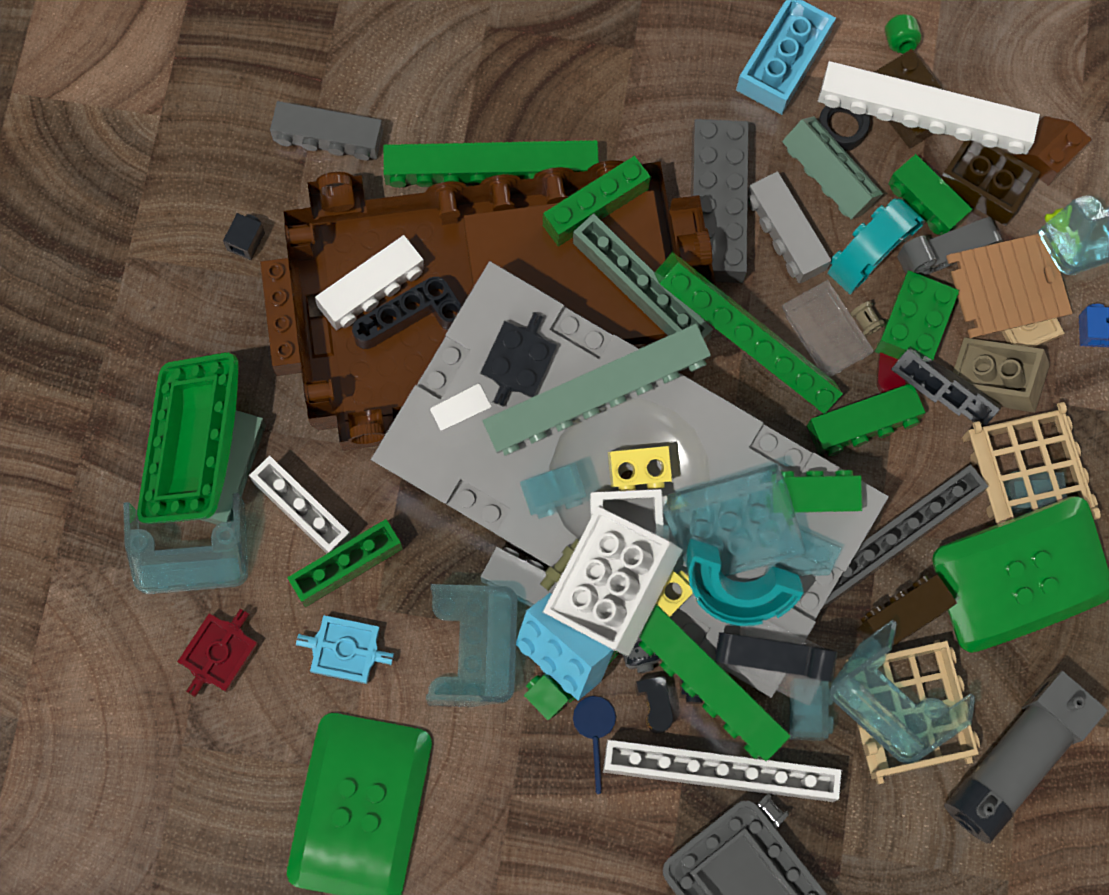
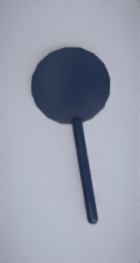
(594, 720)

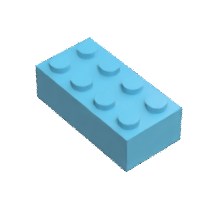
(785, 54)

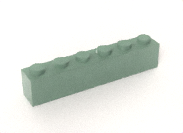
(635, 278)

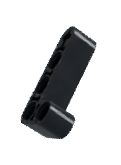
(404, 316)
(776, 656)

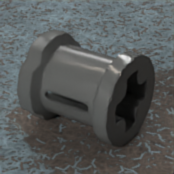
(772, 811)

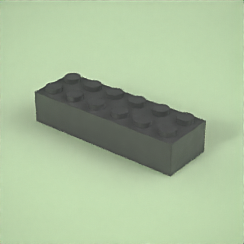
(721, 181)

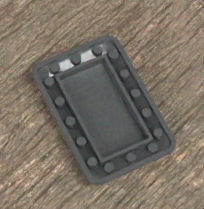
(739, 857)

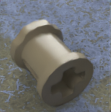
(867, 318)

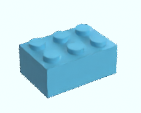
(562, 651)

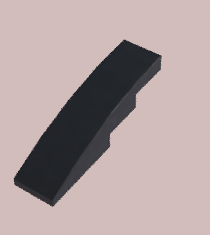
(945, 386)

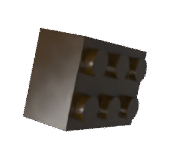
(910, 68)
(989, 179)
(911, 611)

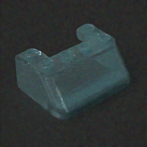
(485, 645)

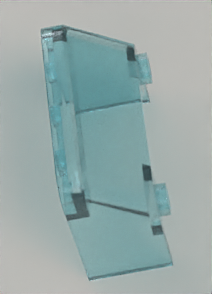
(188, 568)
(886, 712)

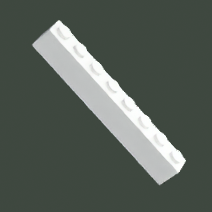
(928, 108)
(722, 771)

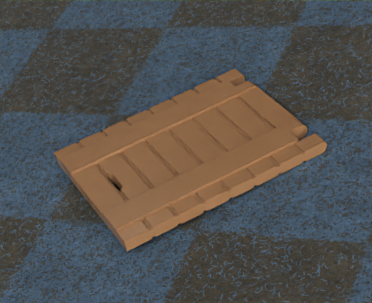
(1007, 286)

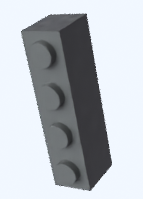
(326, 130)

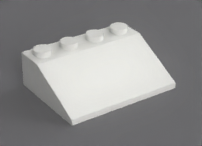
(613, 581)

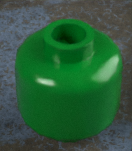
(902, 33)

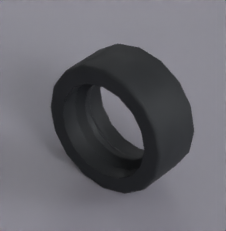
(850, 142)

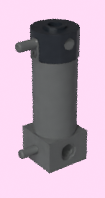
(1052, 721)

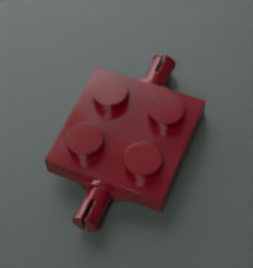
(217, 652)

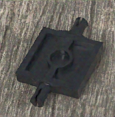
(518, 359)

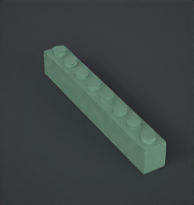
(597, 388)

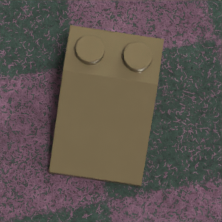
(1004, 372)

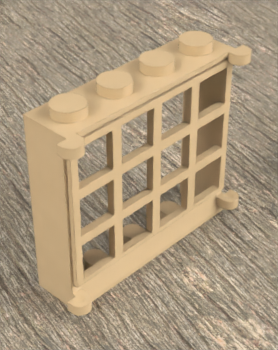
(985, 458)
(953, 689)

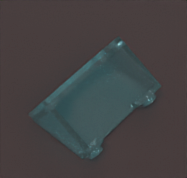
(1078, 236)

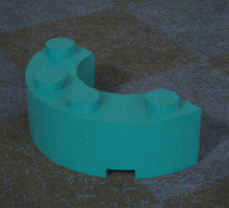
(873, 243)
(739, 601)

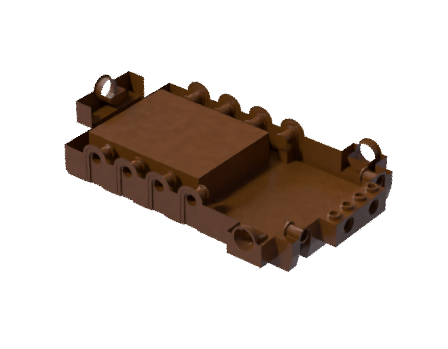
(456, 236)

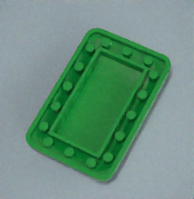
(189, 439)
(1023, 574)
(359, 807)

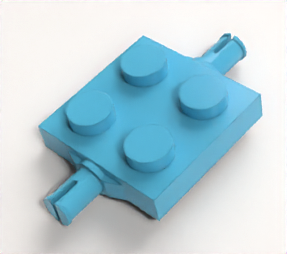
(345, 649)

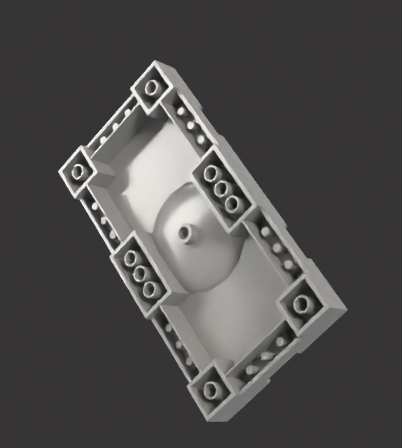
(703, 434)

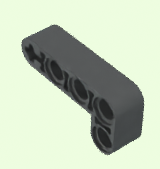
(930, 256)

